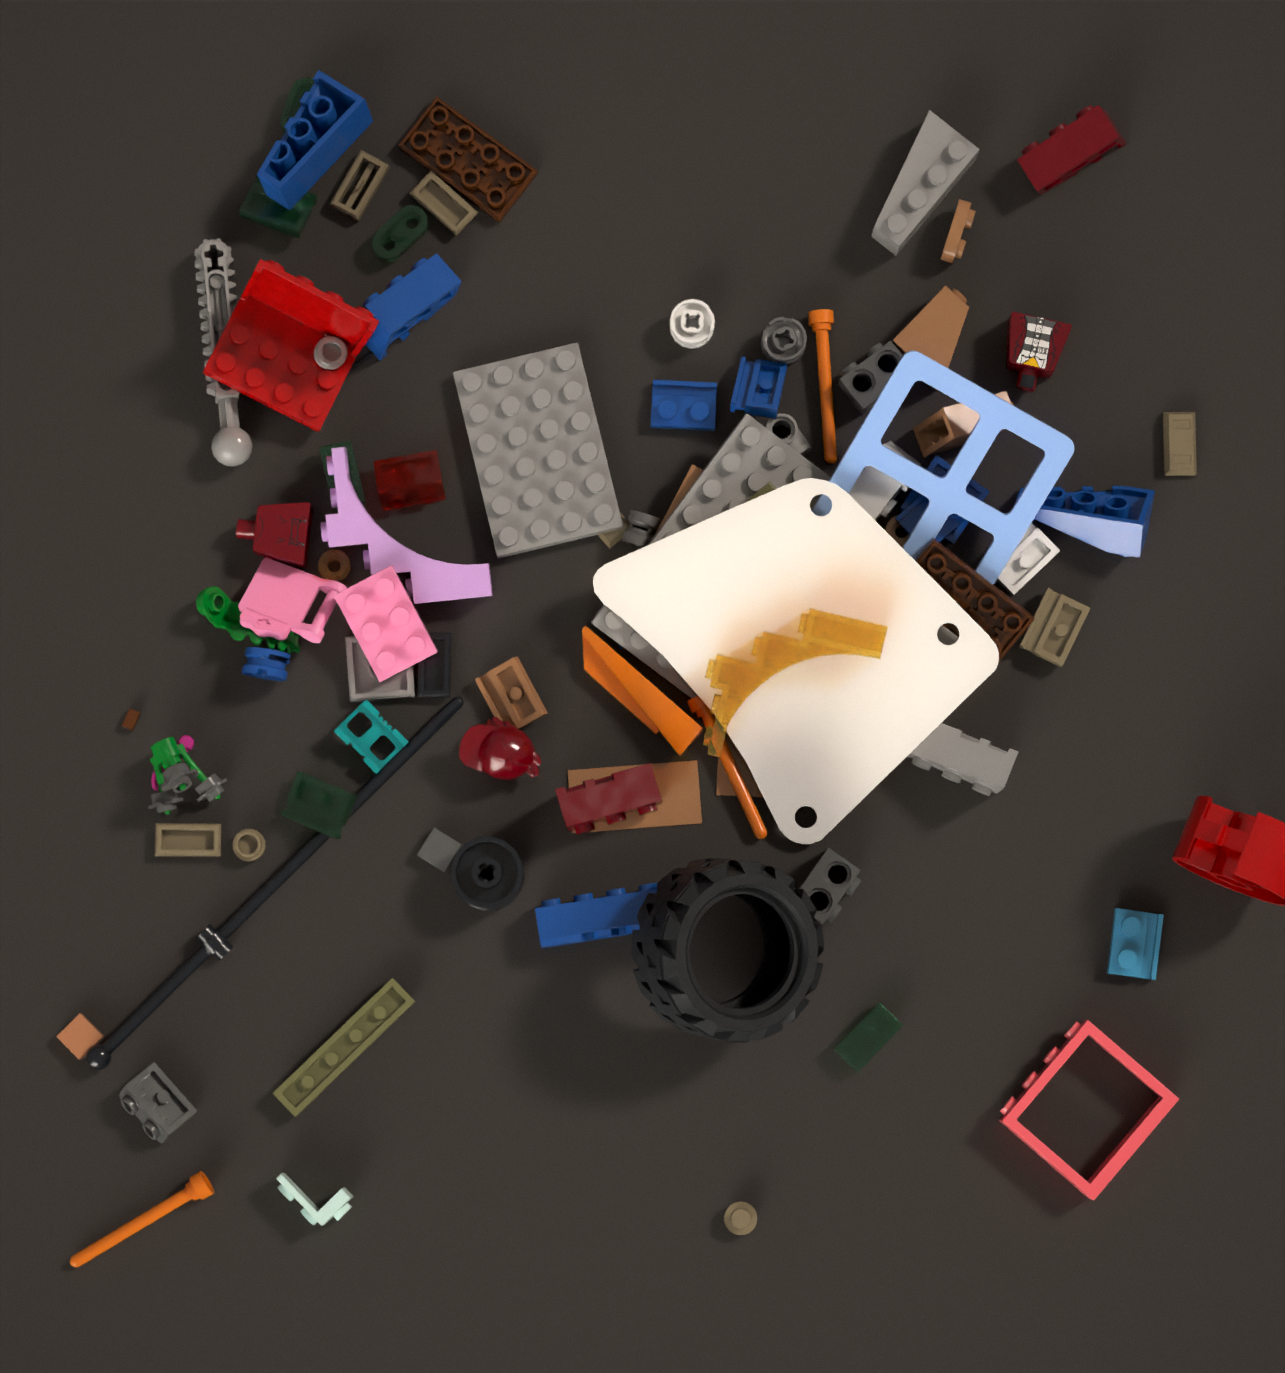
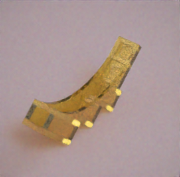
(823, 635)

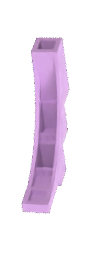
(353, 525)

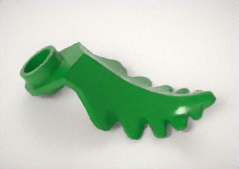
(226, 615)

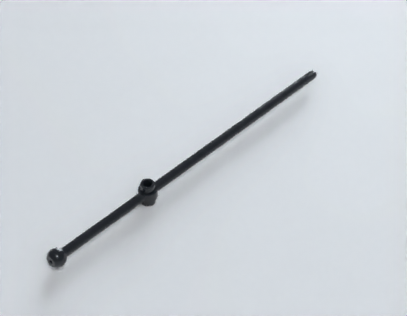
(216, 941)

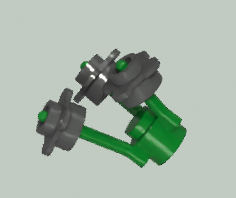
(178, 776)

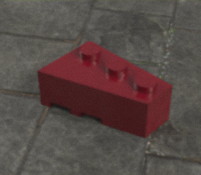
(1070, 148)

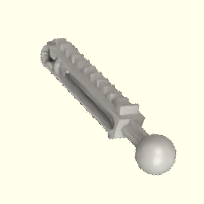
(231, 443)

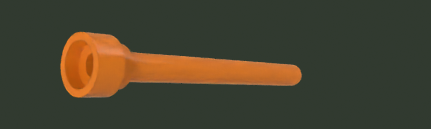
(821, 323)
(700, 708)
(197, 1188)

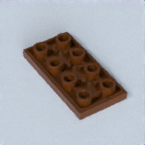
(468, 159)
(979, 598)

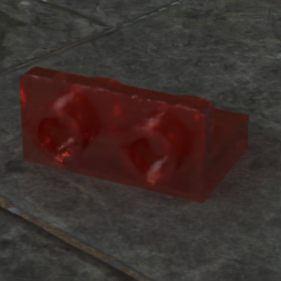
(409, 480)

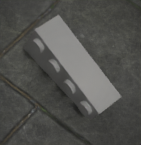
(927, 176)

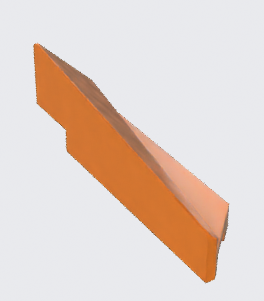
(637, 693)

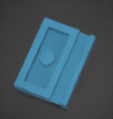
(1135, 944)

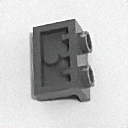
(156, 1103)

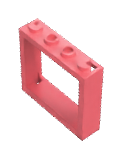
(1128, 1145)

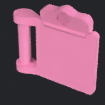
(281, 599)

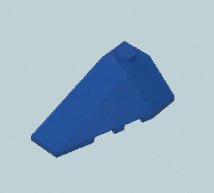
(1105, 519)

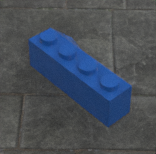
(313, 140)
(589, 917)

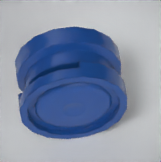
(266, 664)

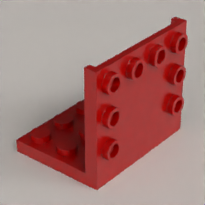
(273, 341)

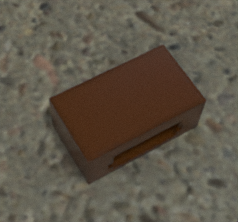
(131, 719)

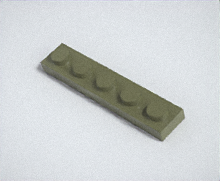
(344, 1047)

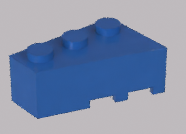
(409, 301)

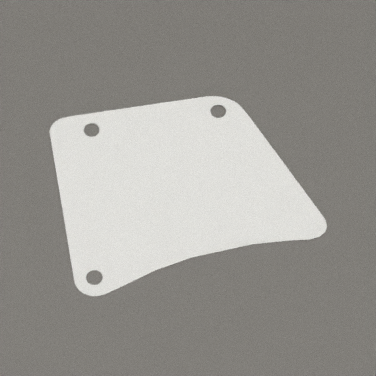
(831, 722)

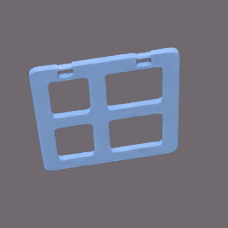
(948, 493)

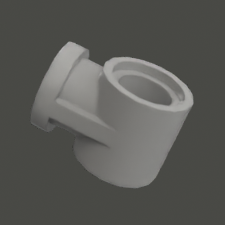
(795, 439)

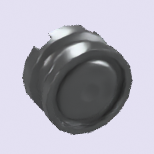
(784, 340)

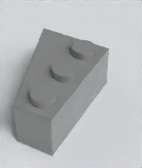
(965, 759)

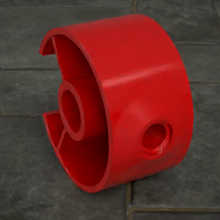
(1234, 850)

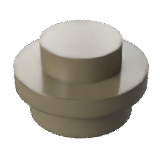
(249, 845)
(740, 1218)

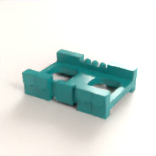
(378, 728)

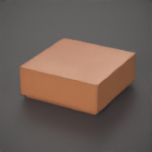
(80, 1035)

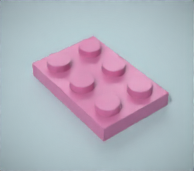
(385, 623)

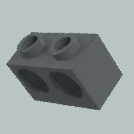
(871, 373)
(819, 883)

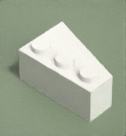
(876, 490)

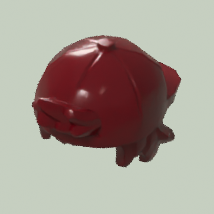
(499, 750)

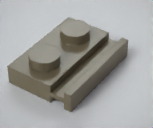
(1054, 627)

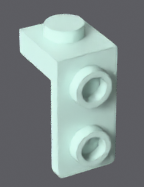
(335, 1207)

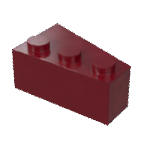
(609, 798)

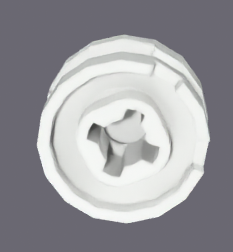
(692, 323)

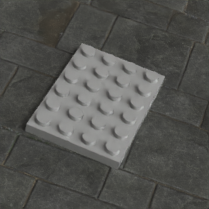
(537, 450)

